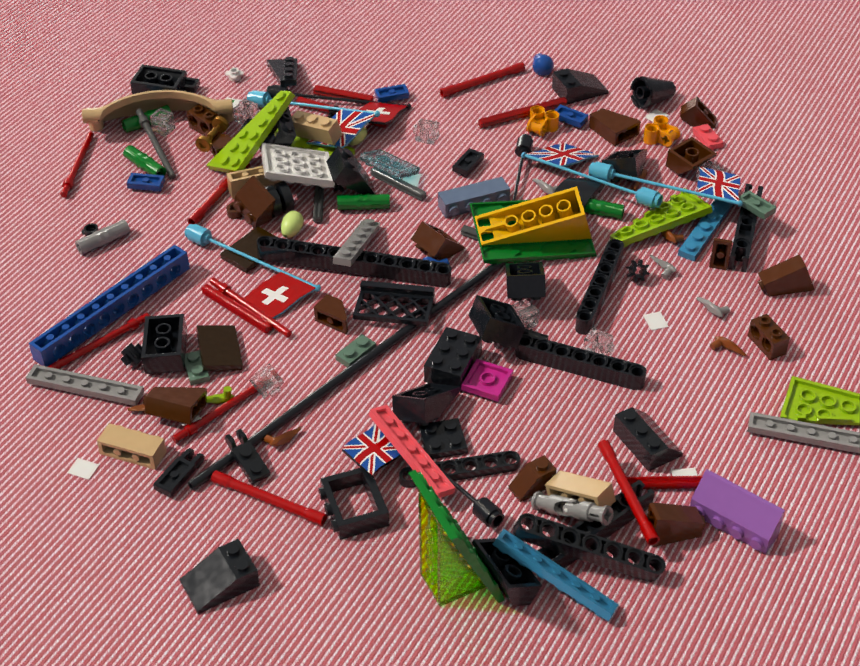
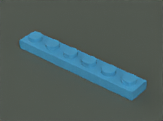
(704, 230)
(555, 574)

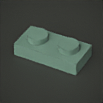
(757, 205)
(355, 350)
(194, 368)

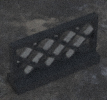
(395, 295)

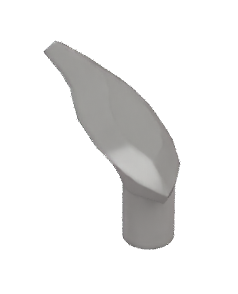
(544, 186)
(668, 268)
(712, 308)

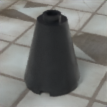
(650, 91)

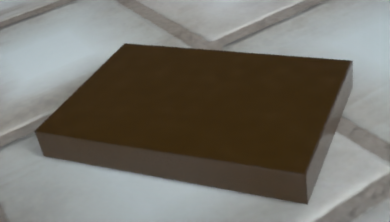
(247, 245)
(219, 347)

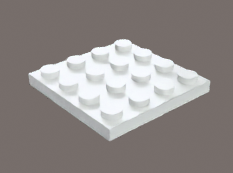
(296, 165)

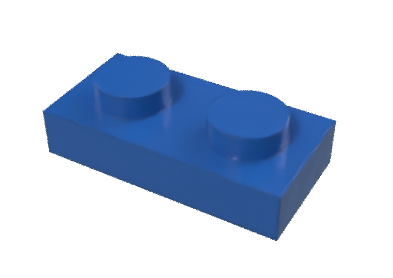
(392, 93)
(571, 116)
(145, 182)

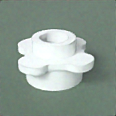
(234, 74)

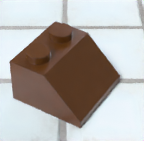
(688, 155)
(254, 203)
(435, 242)

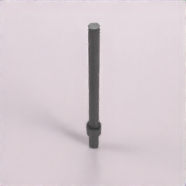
(145, 123)

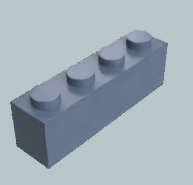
(458, 200)

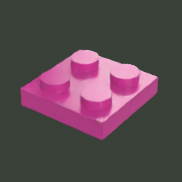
(487, 380)

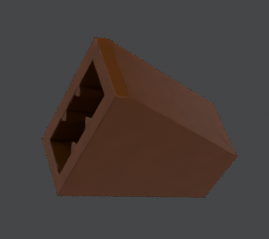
(614, 126)
(786, 278)
(175, 403)
(675, 522)

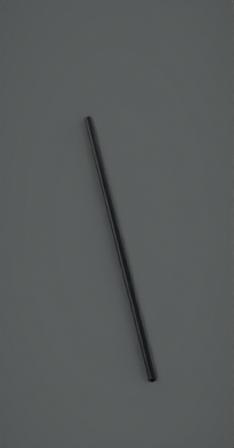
(345, 374)

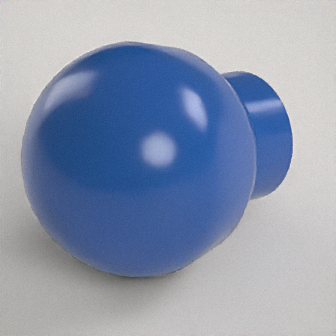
(542, 64)

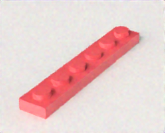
(411, 450)

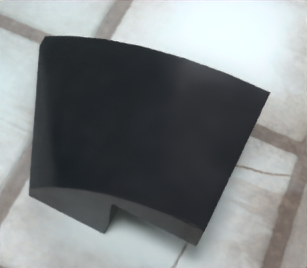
(587, 188)

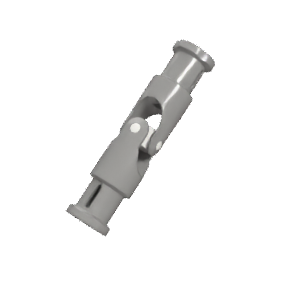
(572, 508)

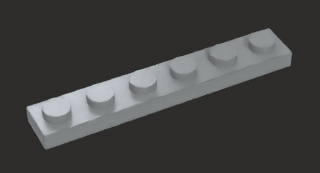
(356, 243)
(85, 385)
(804, 432)

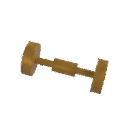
(204, 143)

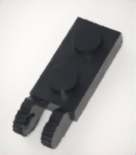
(247, 458)
(178, 472)

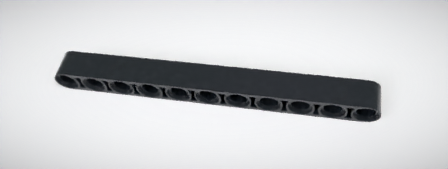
(367, 264)

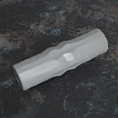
(102, 237)

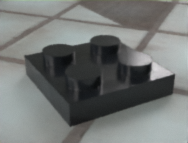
(443, 439)

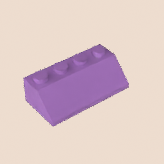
(737, 511)

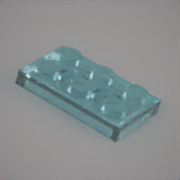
(389, 164)

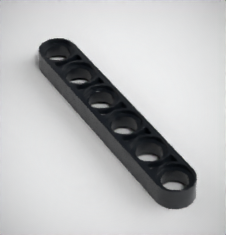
(477, 461)

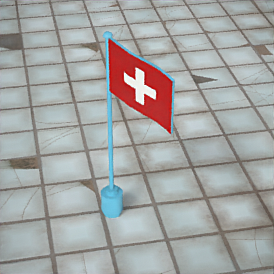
(274, 294)

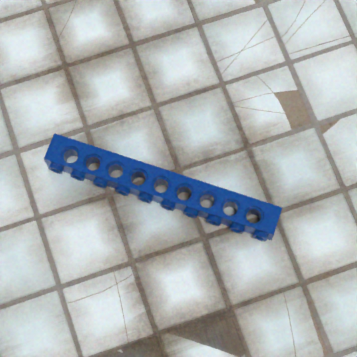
(109, 306)

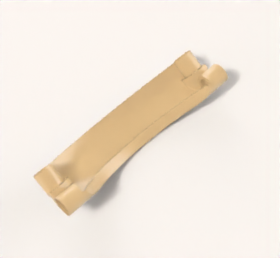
(151, 100)

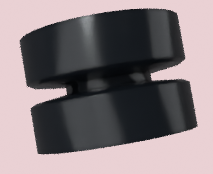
(283, 197)

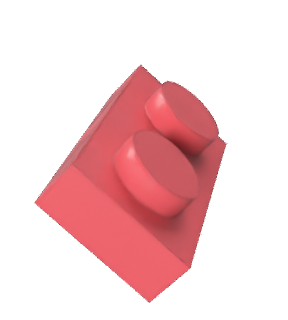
(707, 136)

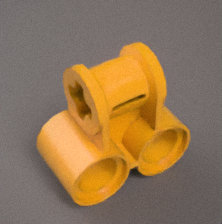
(542, 121)
(660, 132)

